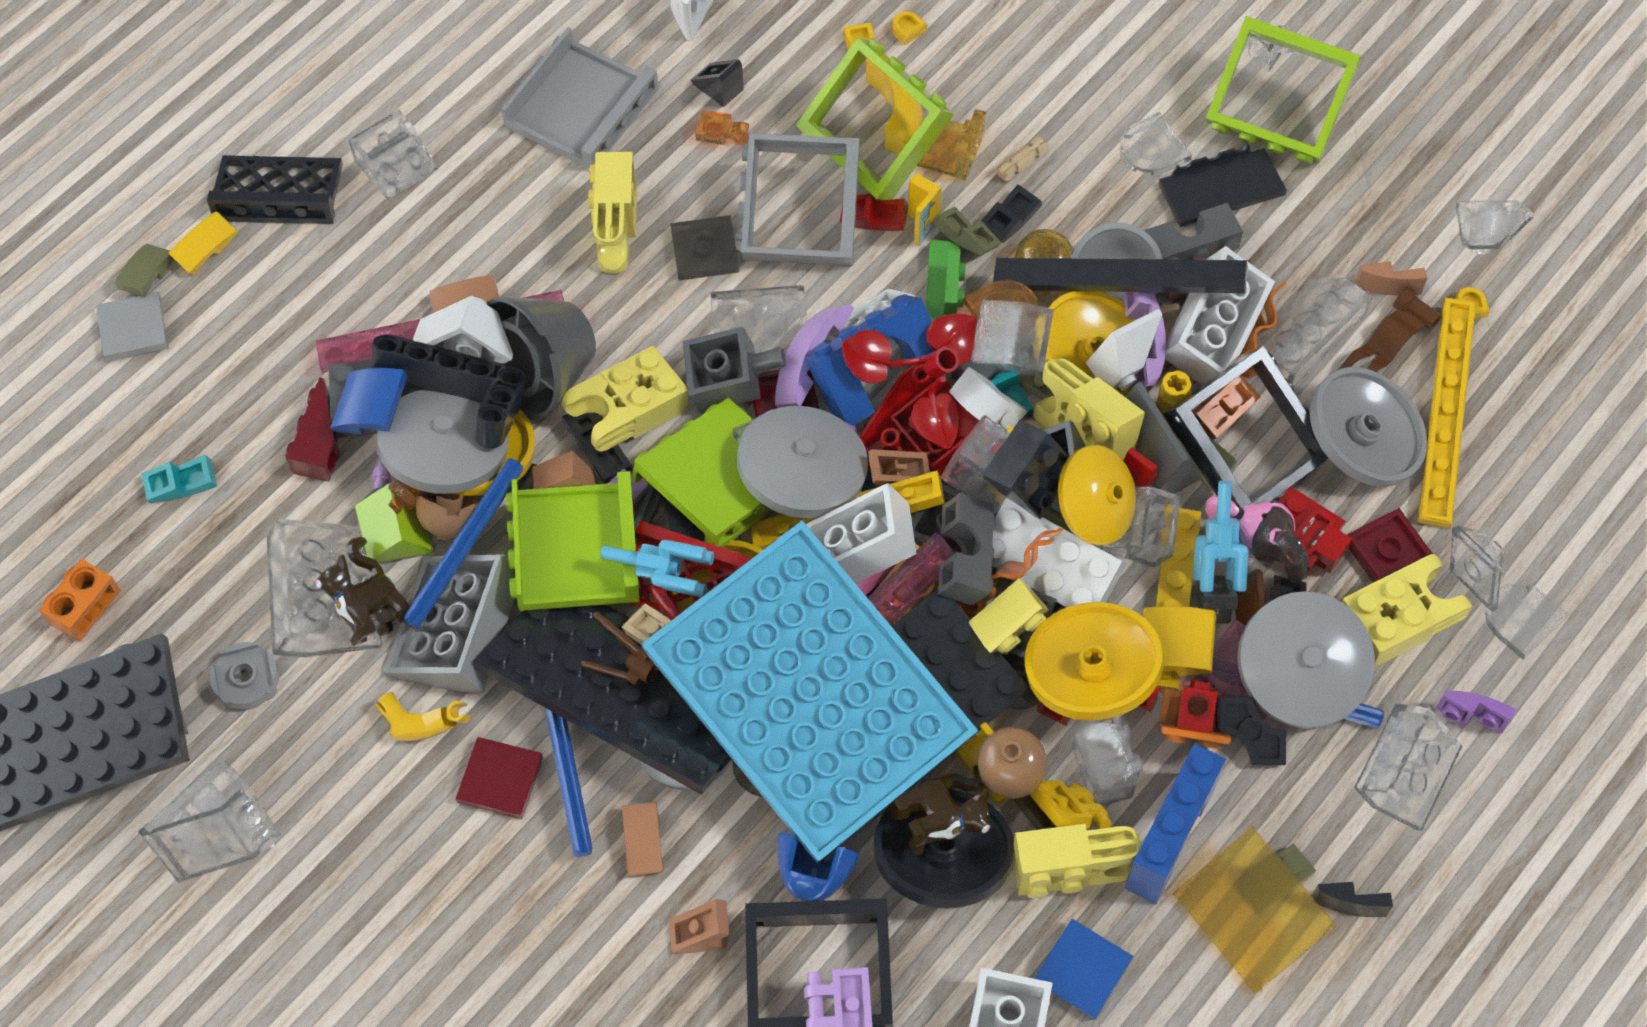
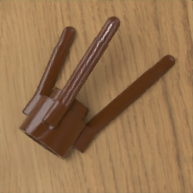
(638, 662)

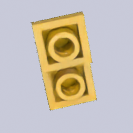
(202, 241)

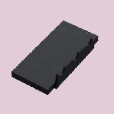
(1230, 177)

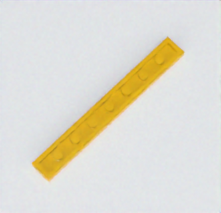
(1446, 413)

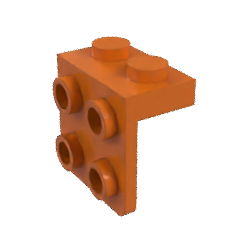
(1195, 706)

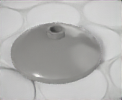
(1117, 242)

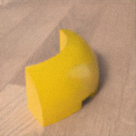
(906, 113)

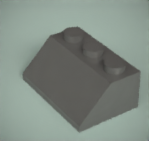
(1161, 446)

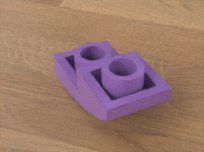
(1461, 706)

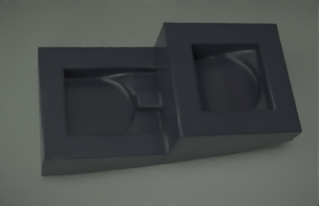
(1012, 213)
(1342, 899)

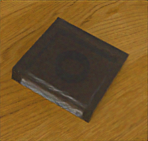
(704, 247)

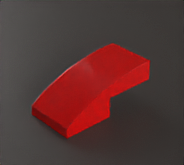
(880, 214)
(1142, 470)

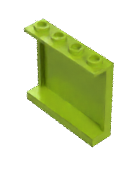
(701, 474)
(561, 541)

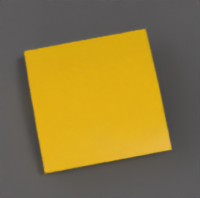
(1185, 637)

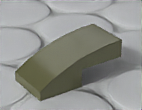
(974, 237)
(143, 269)

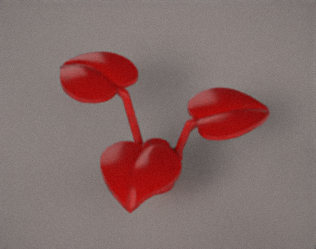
(952, 338)

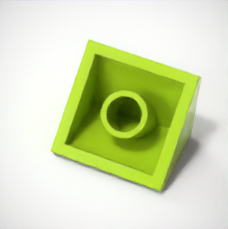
(390, 534)

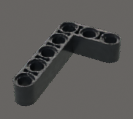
(458, 374)

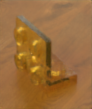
(956, 147)

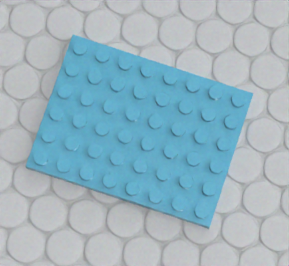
(809, 690)

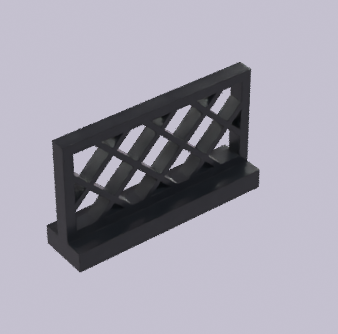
(274, 204)

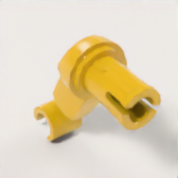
(413, 726)

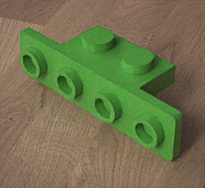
(943, 279)

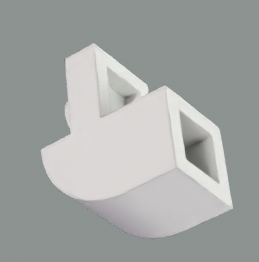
(983, 398)

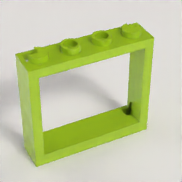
(1298, 43)
(938, 117)

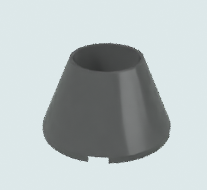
(549, 344)

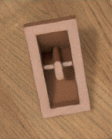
(896, 465)
(562, 472)

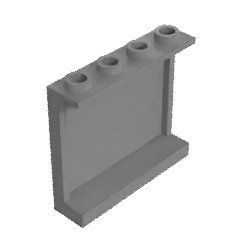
(578, 100)

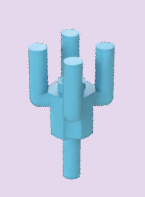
(1221, 545)
(664, 564)

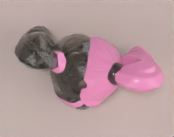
(1268, 537)

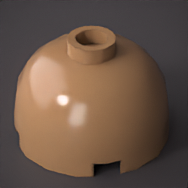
(444, 513)
(1012, 762)

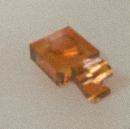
(718, 126)
(403, 496)

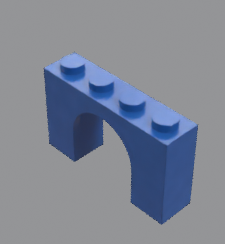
(842, 391)
(1174, 822)

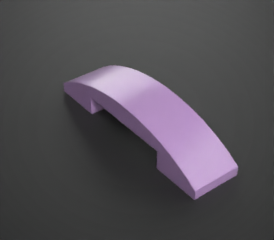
(1136, 306)
(792, 380)

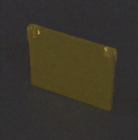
(1254, 910)

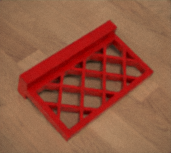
(724, 562)

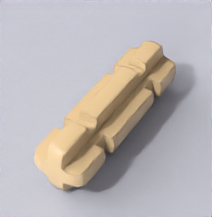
(1022, 159)

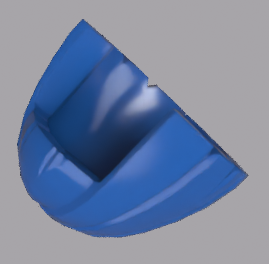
(809, 879)

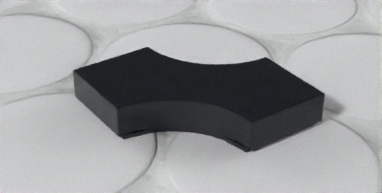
(1238, 717)

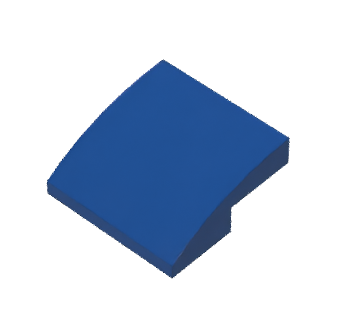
(369, 400)
(1084, 968)

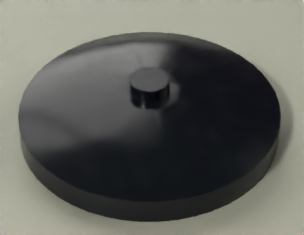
(950, 870)

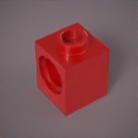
(1198, 722)

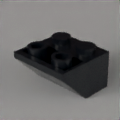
(1027, 468)

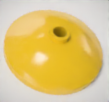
(1096, 495)

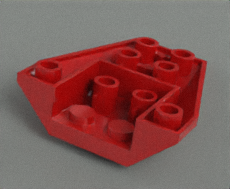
(892, 423)

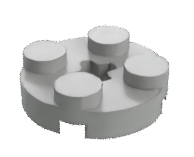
(229, 667)

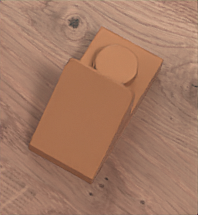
(700, 928)

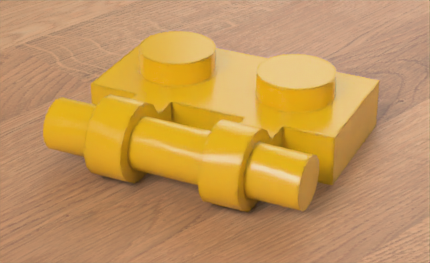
(1070, 805)

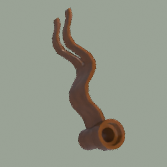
(1395, 330)

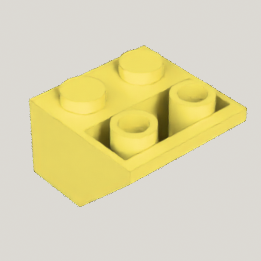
(1009, 617)

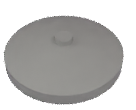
(1368, 426)
(435, 444)
(802, 461)
(1306, 659)

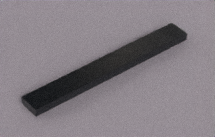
(1125, 275)

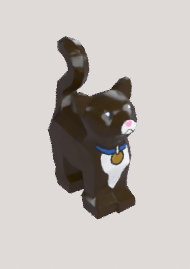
(364, 599)
(938, 812)

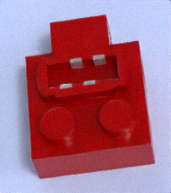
(1317, 530)

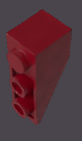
(315, 444)

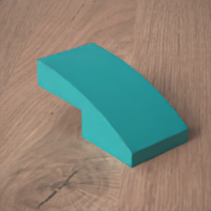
(176, 482)

